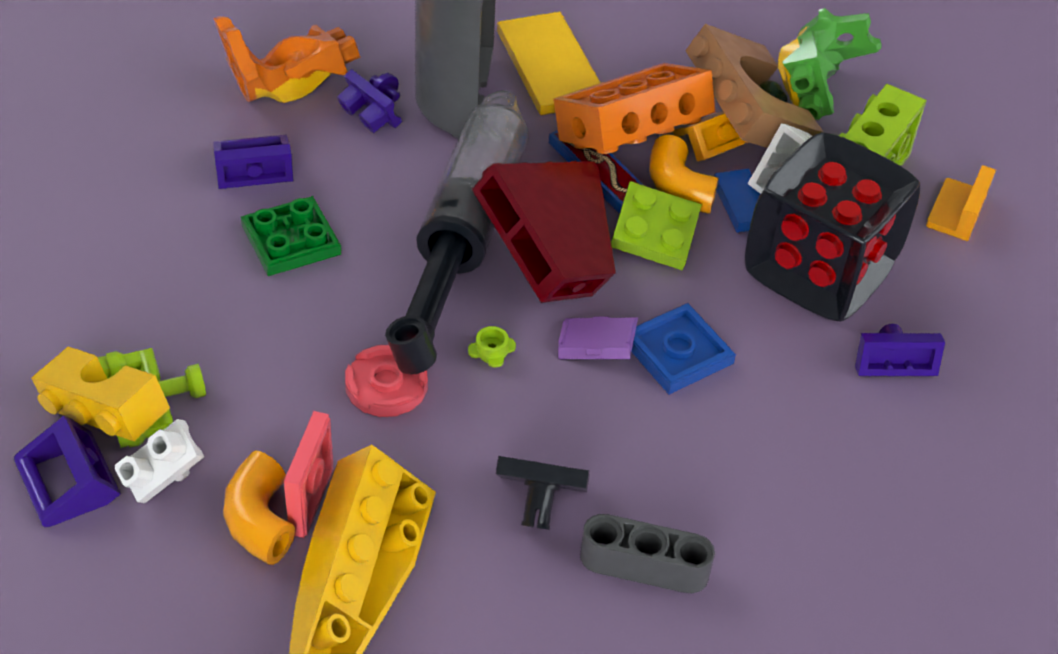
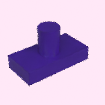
(899, 353)

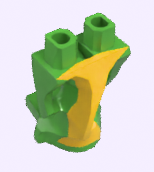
(817, 55)

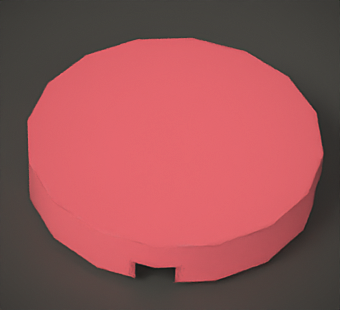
(391, 389)

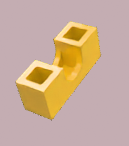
(79, 389)

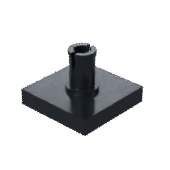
(541, 482)

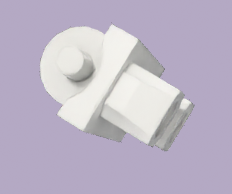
(160, 461)

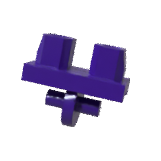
(377, 96)

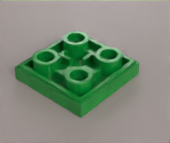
(290, 235)

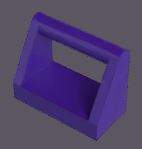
(253, 161)
(93, 478)

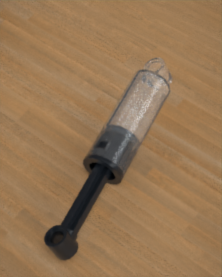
(456, 225)

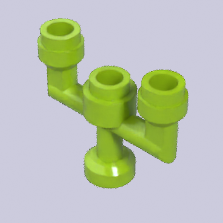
(146, 361)

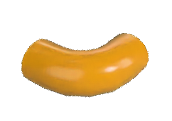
(673, 177)
(248, 511)

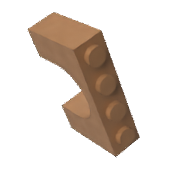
(737, 72)

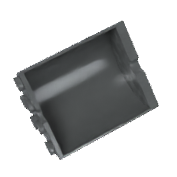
(452, 58)

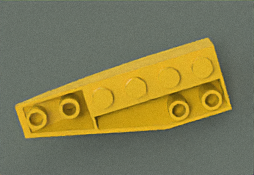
(359, 553)

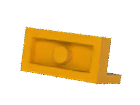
(711, 136)
(960, 205)

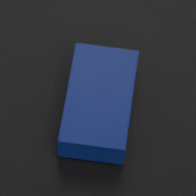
(737, 197)

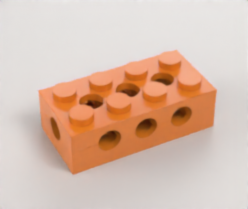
(634, 107)

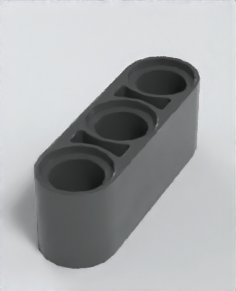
(628, 542)

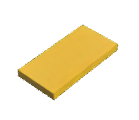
(546, 57)

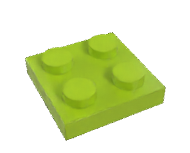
(656, 225)

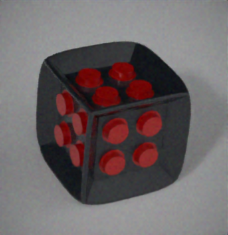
(831, 225)

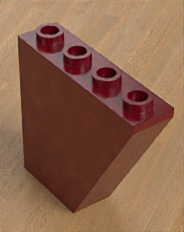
(551, 224)

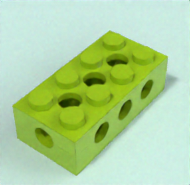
(888, 123)

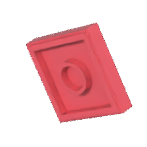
(309, 473)

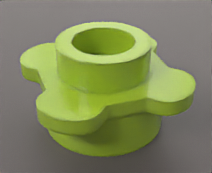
(492, 346)

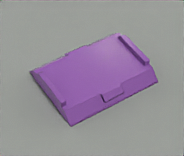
(597, 338)

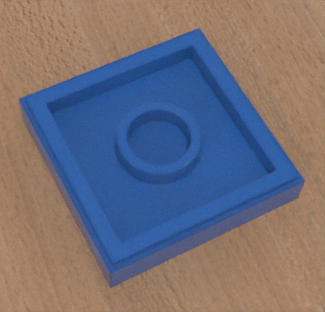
(680, 348)

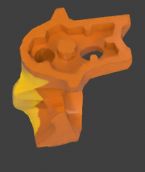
(291, 67)

